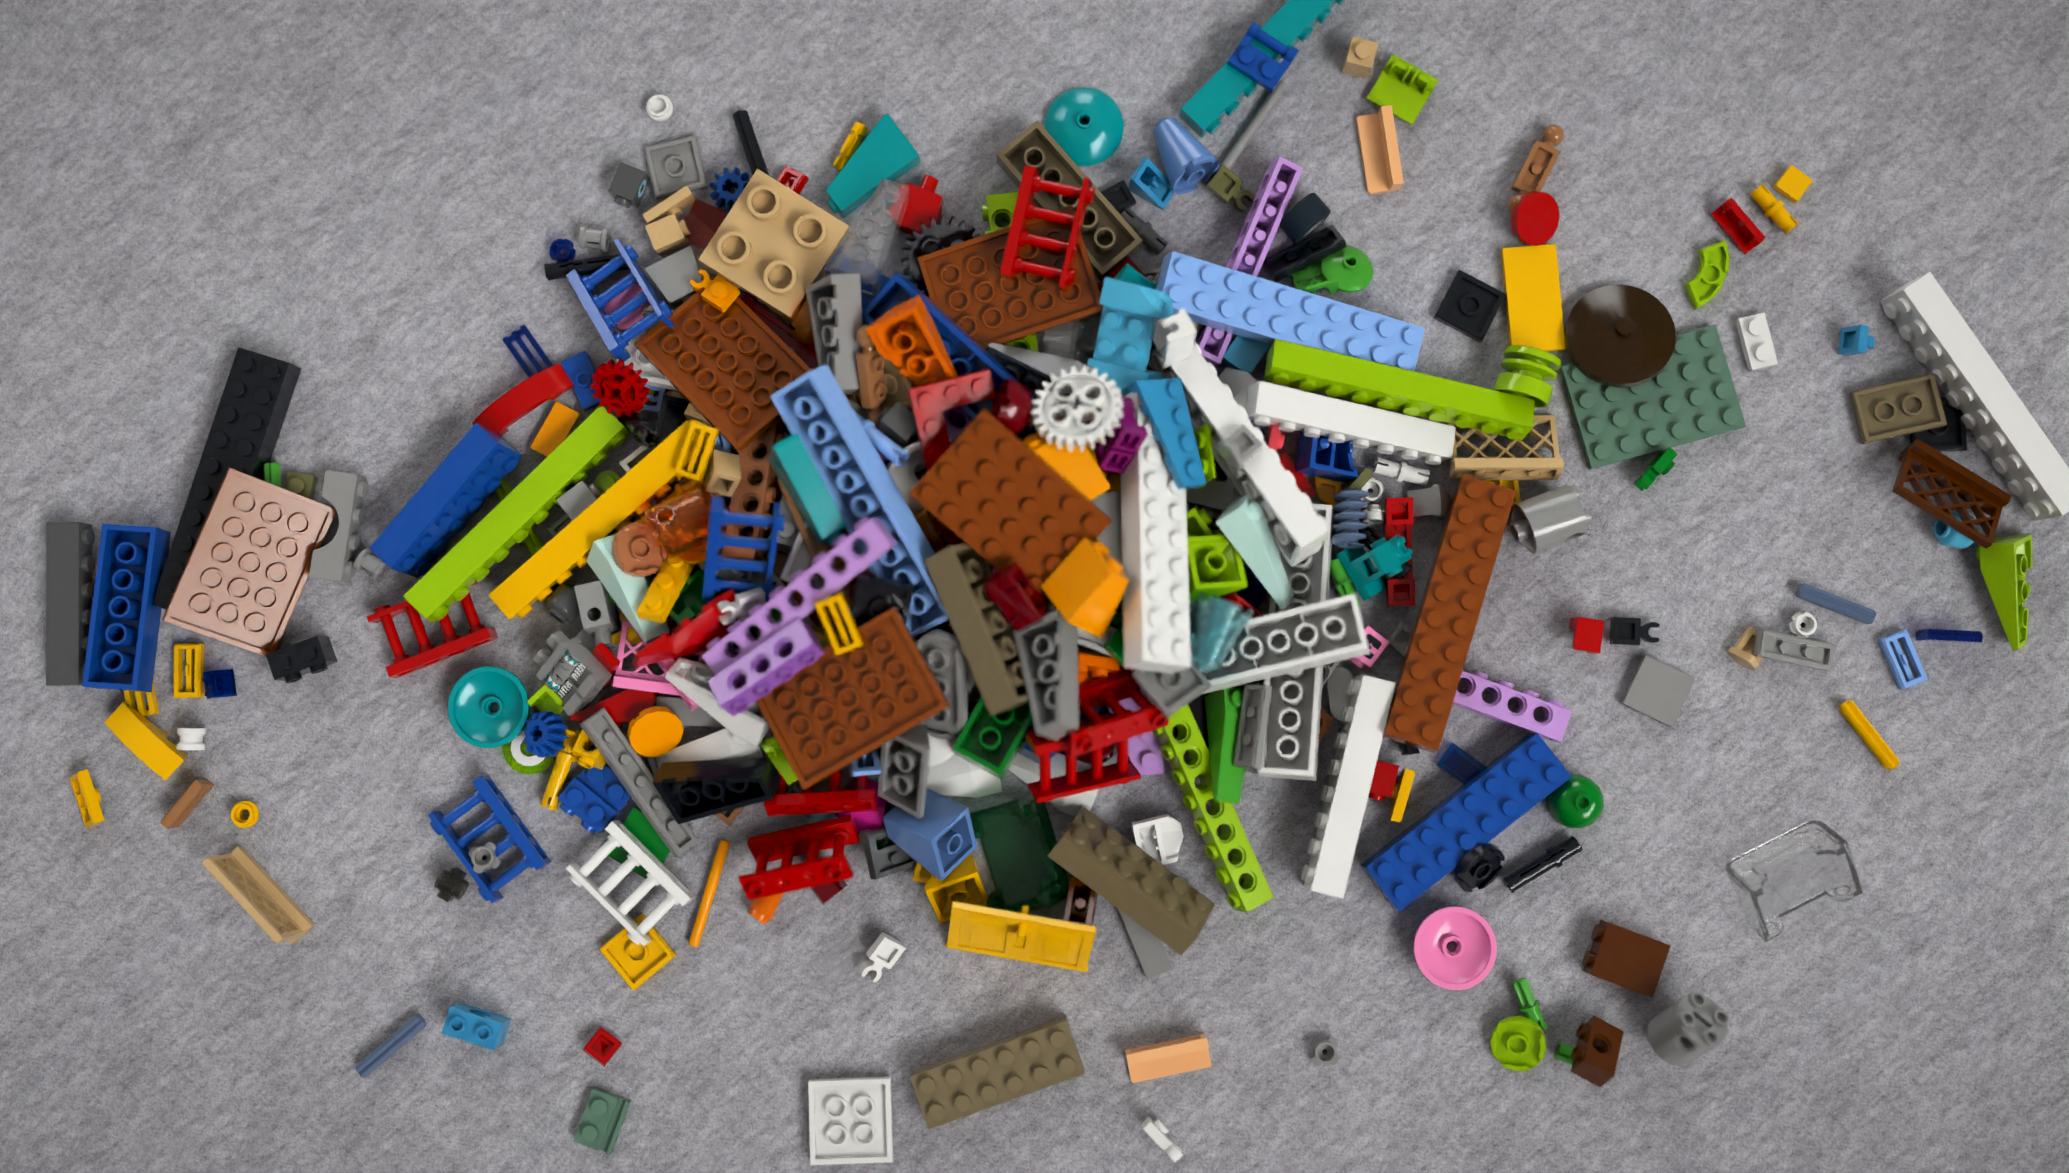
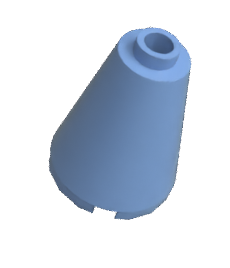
(1183, 156)

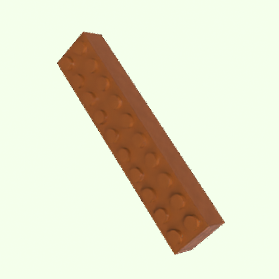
(1448, 613)

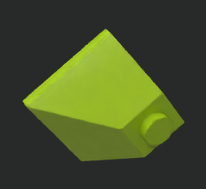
(1214, 567)

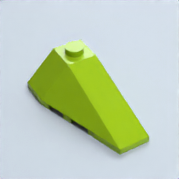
(2004, 572)

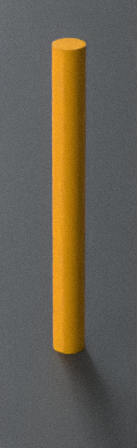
(709, 893)

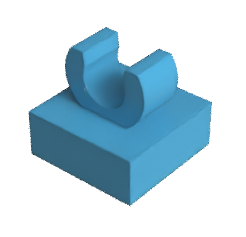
(1855, 340)

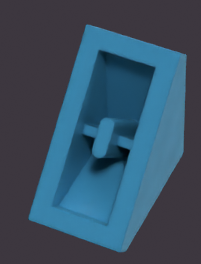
(1151, 184)

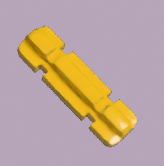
(850, 145)

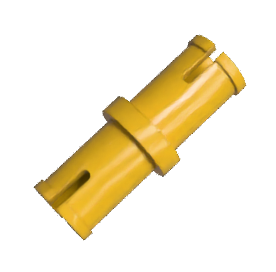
(1774, 209)

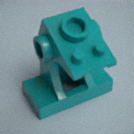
(1387, 557)

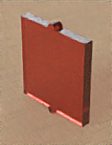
(703, 223)

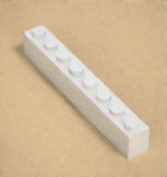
(1349, 422)

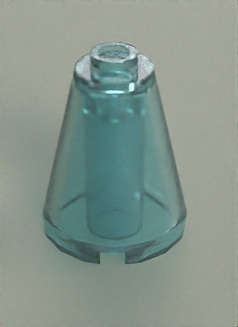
(1217, 630)

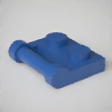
(1257, 64)

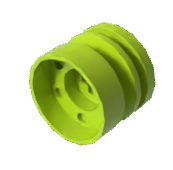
(1527, 372)

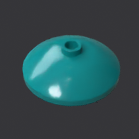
(1091, 142)
(472, 712)

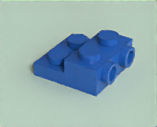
(595, 797)

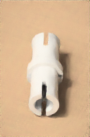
(1400, 471)

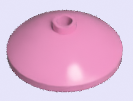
(1473, 950)

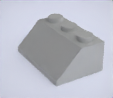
(905, 770)

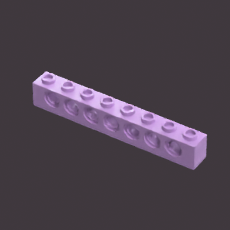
(1254, 241)
(878, 543)

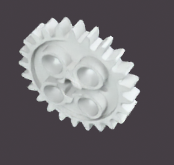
(1077, 409)

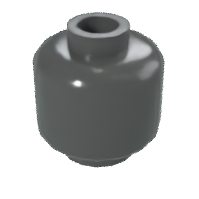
(563, 603)

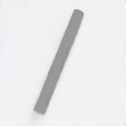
(1253, 125)

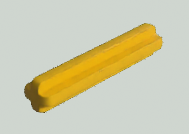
(1869, 734)

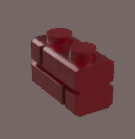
(1015, 596)

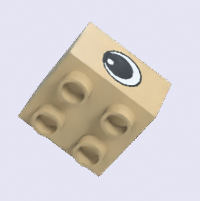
(773, 246)

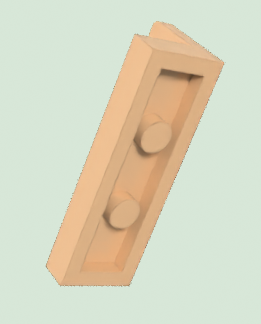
(1380, 151)
(1168, 1058)

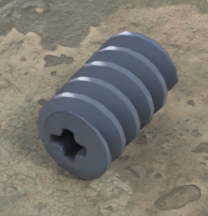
(1348, 518)

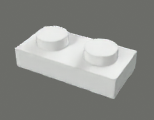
(1756, 342)

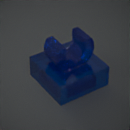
(219, 684)

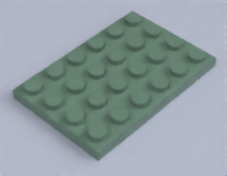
(1678, 406)

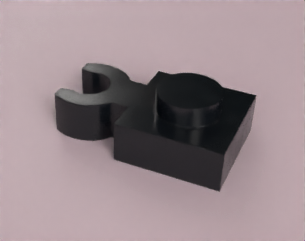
(1628, 631)

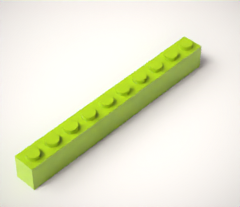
(1399, 390)
(515, 515)

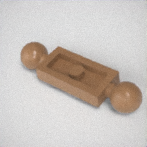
(1537, 165)
(871, 376)

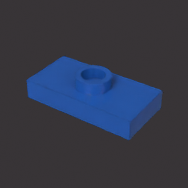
(580, 372)

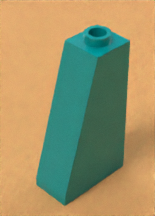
(881, 155)
(807, 489)

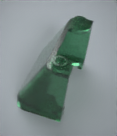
(1017, 847)

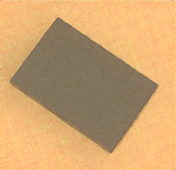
(1898, 408)

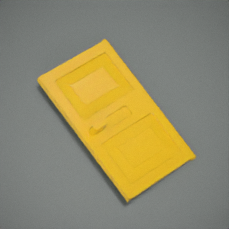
(1020, 936)

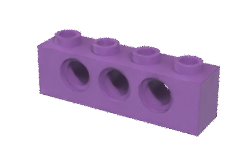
(770, 655)

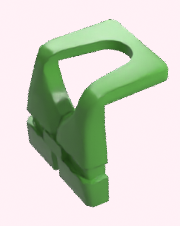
(1311, 279)

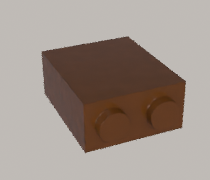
(1625, 958)

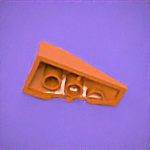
(912, 343)

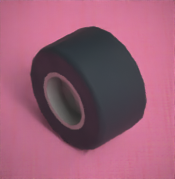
(1304, 217)

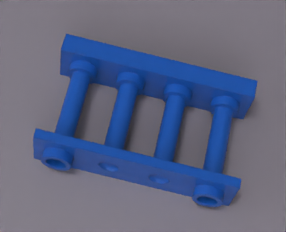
(595, 304)
(717, 539)
(502, 814)

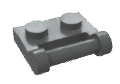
(886, 859)

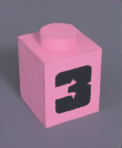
(1376, 646)

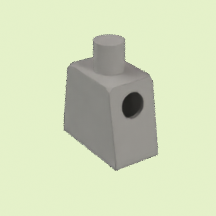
(674, 274)
(597, 612)

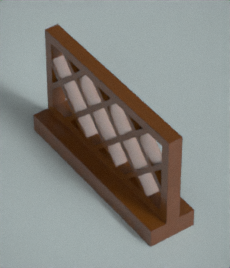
(1956, 482)

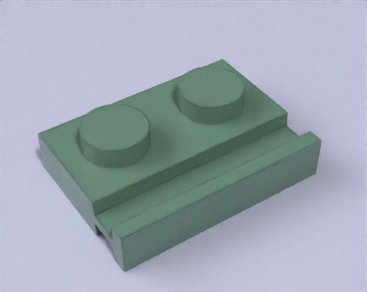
(602, 1120)

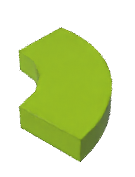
(1710, 274)

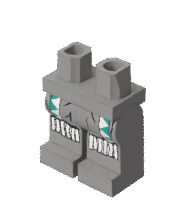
(571, 671)

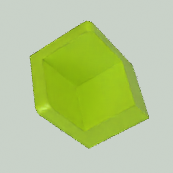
(547, 700)

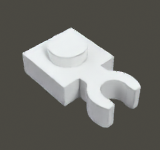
(743, 604)
(882, 954)
(1158, 1133)

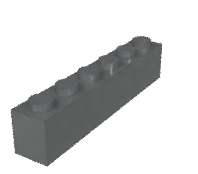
(68, 600)

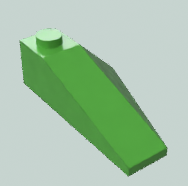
(1223, 720)

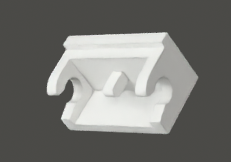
(1180, 341)

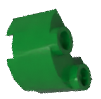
(689, 601)

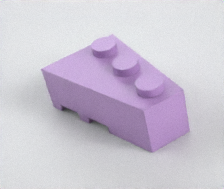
(1144, 748)

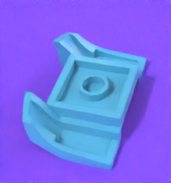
(1128, 331)

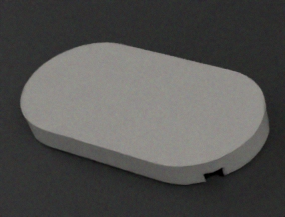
(949, 668)

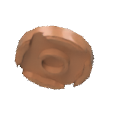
(637, 551)

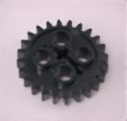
(943, 234)

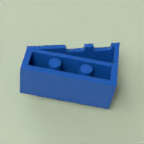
(1325, 458)

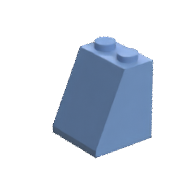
(937, 839)

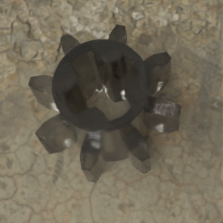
(451, 884)

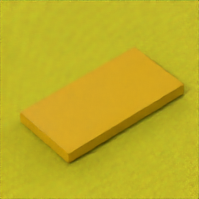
(1533, 297)

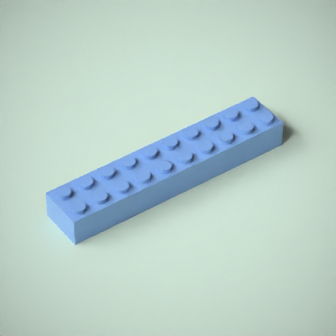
(1276, 311)
(861, 485)

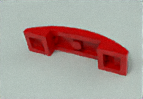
(524, 398)
(1399, 520)

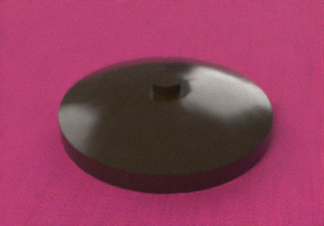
(1619, 335)

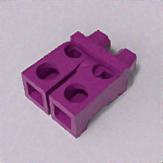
(1127, 439)

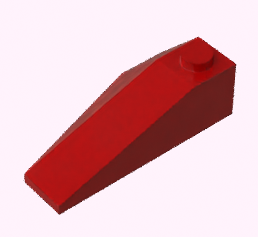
(689, 636)

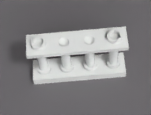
(656, 875)

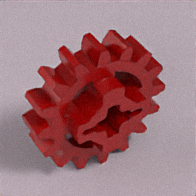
(620, 387)

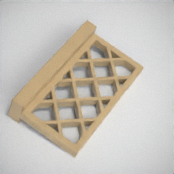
(1509, 467)
(259, 895)

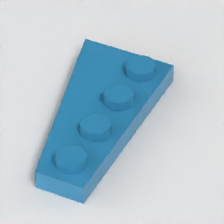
(1169, 414)

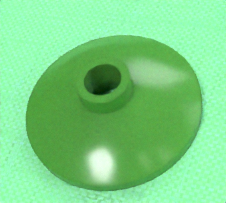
(1353, 277)

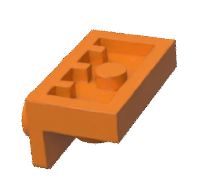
(1094, 667)

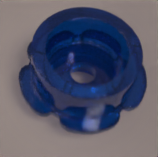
(557, 246)

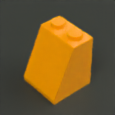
(1074, 466)
(1087, 587)

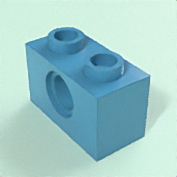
(476, 1026)

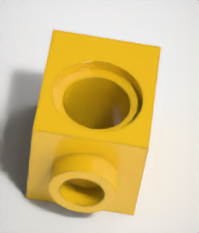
(587, 758)

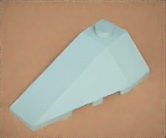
(1251, 536)
(624, 589)

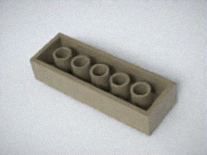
(1104, 230)
(979, 626)
(1132, 880)
(997, 1072)

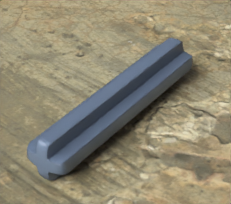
(1835, 603)
(390, 1046)

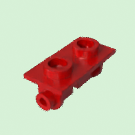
(1738, 226)

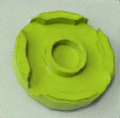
(1518, 1043)

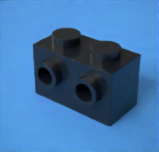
(301, 658)

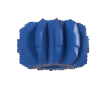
(721, 188)
(545, 734)

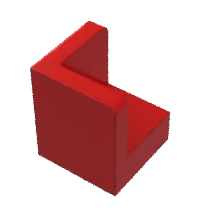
(1587, 634)

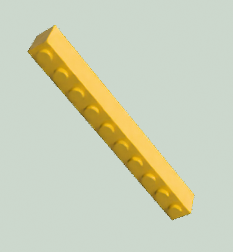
(601, 519)

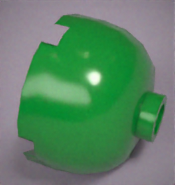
(1576, 802)

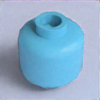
(1949, 537)

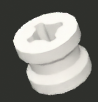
(191, 739)

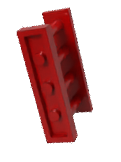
(1025, 210)
(429, 653)
(1126, 725)
(1074, 781)
(823, 802)
(794, 842)

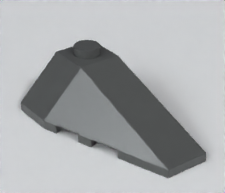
(1032, 366)

